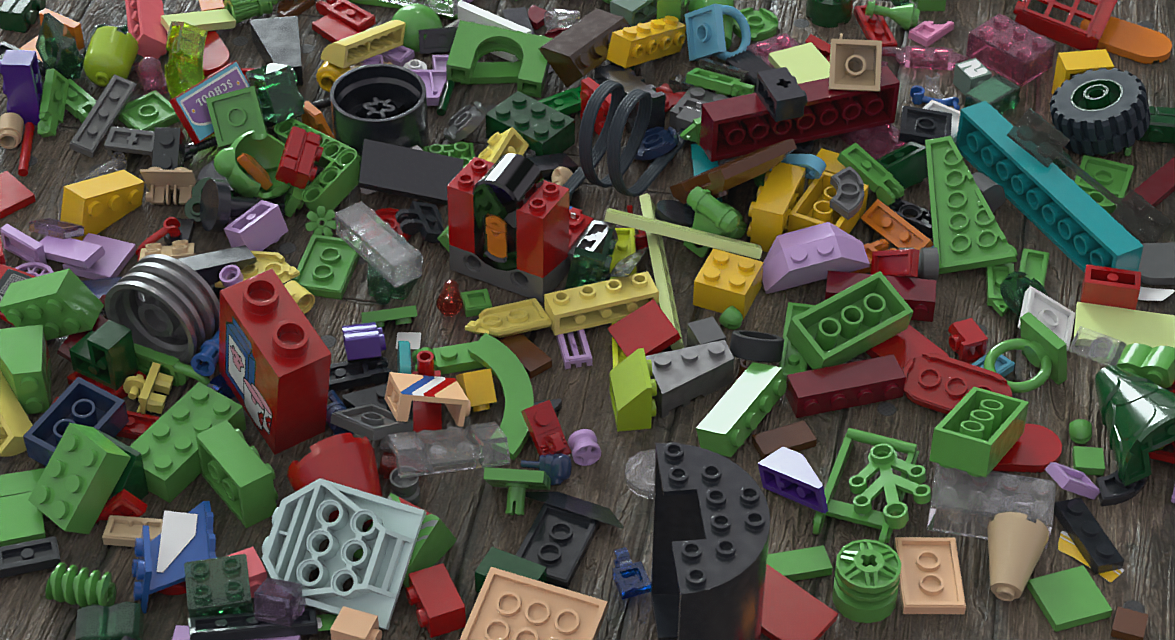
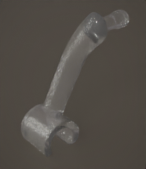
(118, 163)

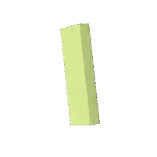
(204, 20)

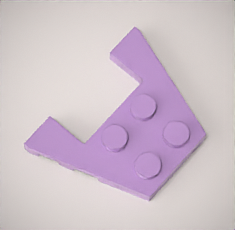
(433, 79)

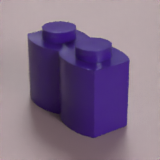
(363, 341)

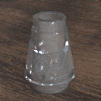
(560, 18)

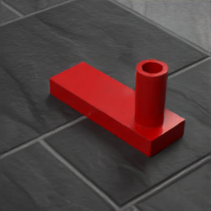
(426, 414)

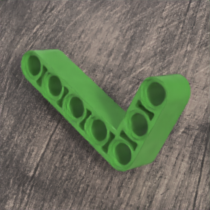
(340, 169)

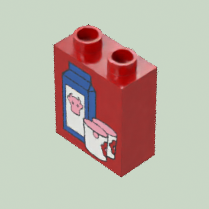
(273, 361)

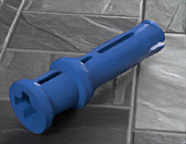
(209, 356)

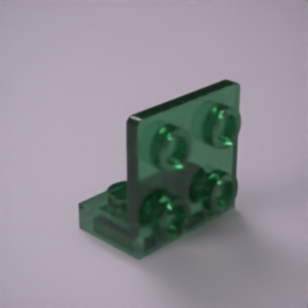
(589, 266)
(218, 586)

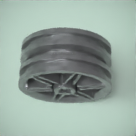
(165, 306)

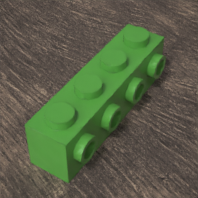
(741, 409)

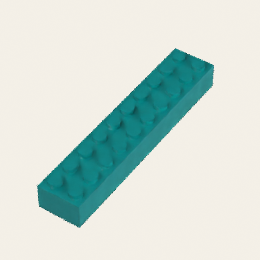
(1045, 194)

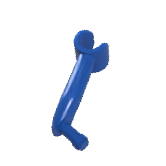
(918, 98)

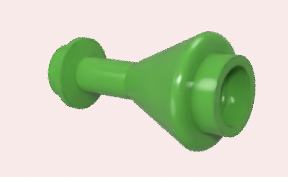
(904, 15)

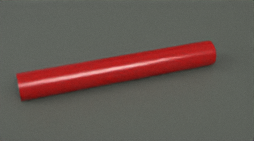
(26, 149)

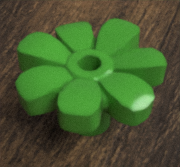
(326, 219)

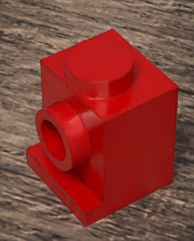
(967, 340)

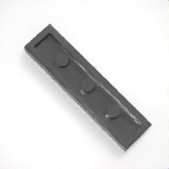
(103, 116)

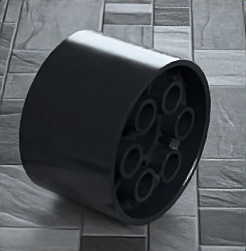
(381, 106)

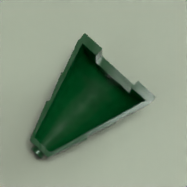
(1136, 419)

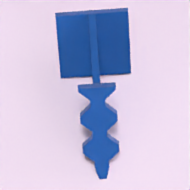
(147, 551)

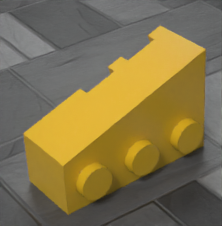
(101, 200)

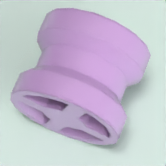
(584, 447)

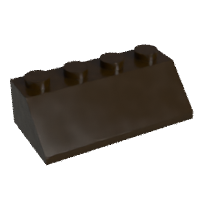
(582, 45)

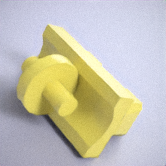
(144, 389)

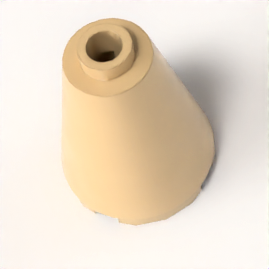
(1013, 552)

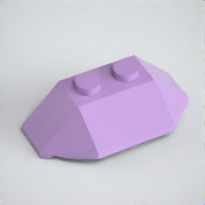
(809, 254)

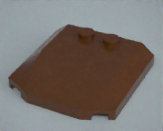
(735, 171)

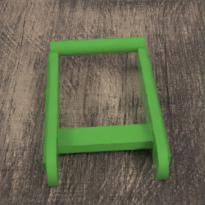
(845, 510)

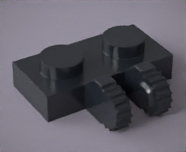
(422, 218)

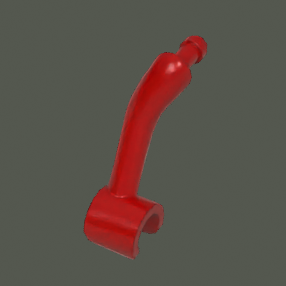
(170, 227)
(641, 238)

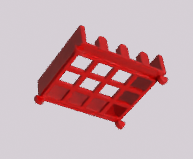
(1063, 31)

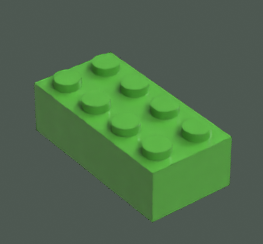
(849, 322)
(978, 432)
(171, 446)

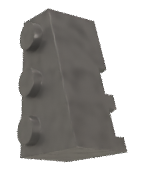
(689, 373)

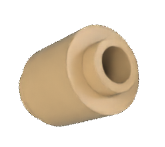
(11, 130)

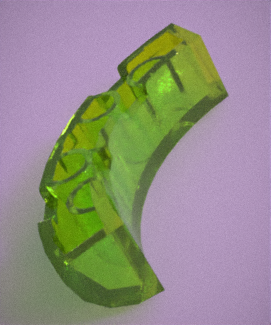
(185, 57)

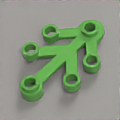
(884, 459)

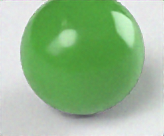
(416, 18)

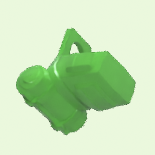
(714, 218)

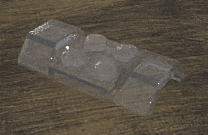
(448, 449)

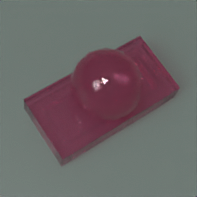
(151, 75)

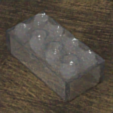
(967, 503)

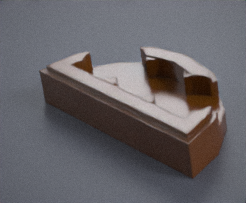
(290, 8)

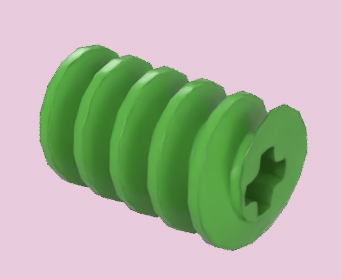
(80, 588)

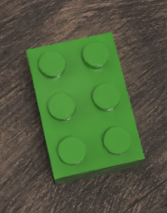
(52, 300)
(237, 473)
(79, 478)

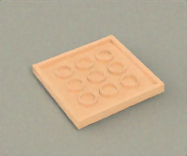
(532, 610)

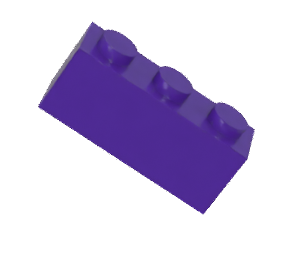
(22, 84)

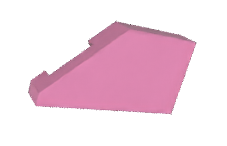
(928, 32)

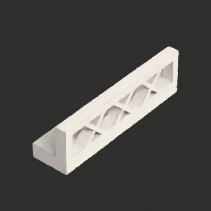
(471, 13)

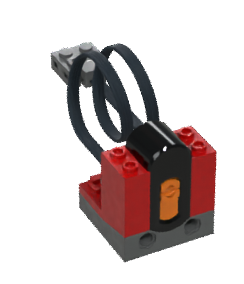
(518, 227)

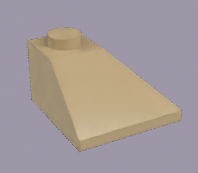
(855, 65)

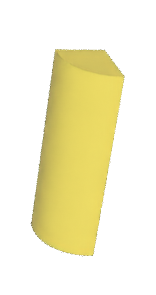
(365, 44)
(13, 421)

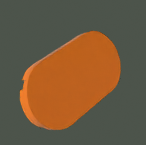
(1133, 41)

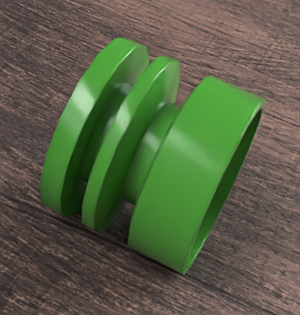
(866, 581)

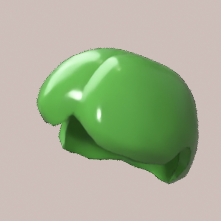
(266, 151)

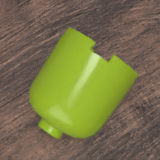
(109, 54)

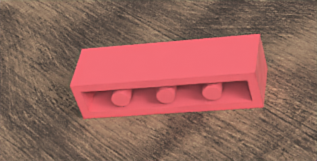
(145, 26)

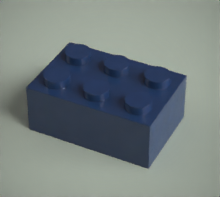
(79, 404)

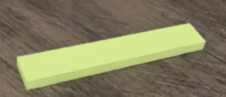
(683, 233)

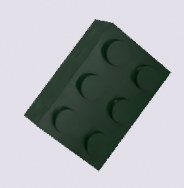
(538, 124)

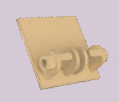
(168, 181)
(178, 249)

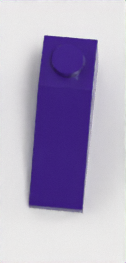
(792, 477)

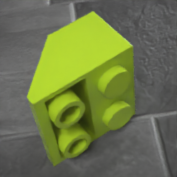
(632, 392)

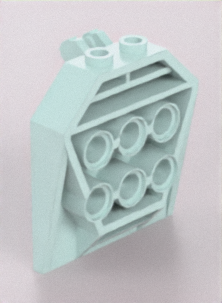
(378, 576)

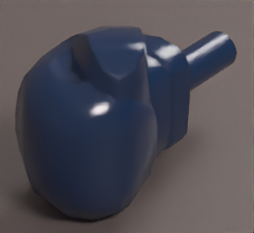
(556, 466)

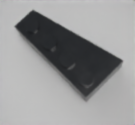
(630, 82)

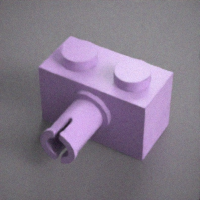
(257, 227)

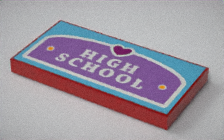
(192, 105)

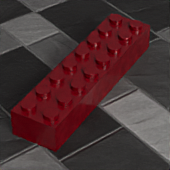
(744, 125)

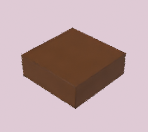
(1129, 624)

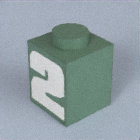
(970, 74)

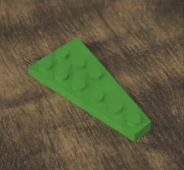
(960, 215)

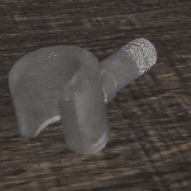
(933, 84)

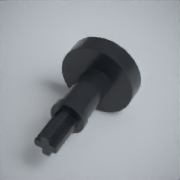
(219, 205)

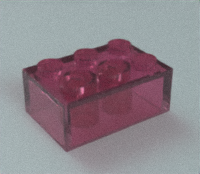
(1011, 49)

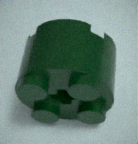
(829, 12)

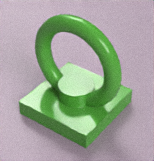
(1042, 350)

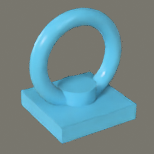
(707, 34)

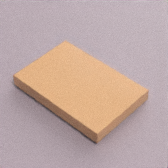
(930, 575)

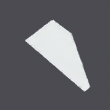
(176, 533)

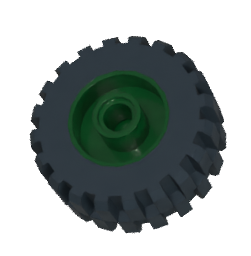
(1101, 111)

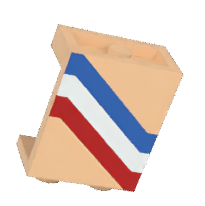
(406, 388)

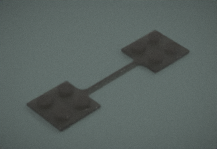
(1047, 144)

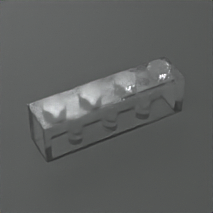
(379, 244)

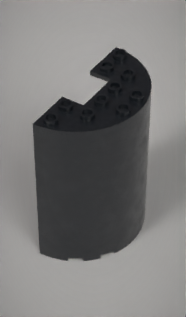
(707, 547)

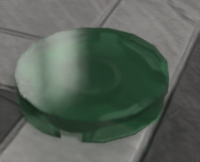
(1014, 288)

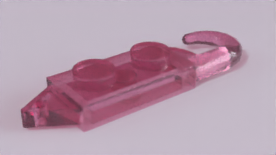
(924, 57)

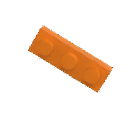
(894, 227)

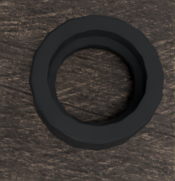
(756, 346)

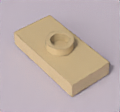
(124, 530)

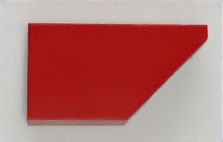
(123, 505)

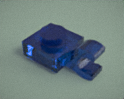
(628, 576)

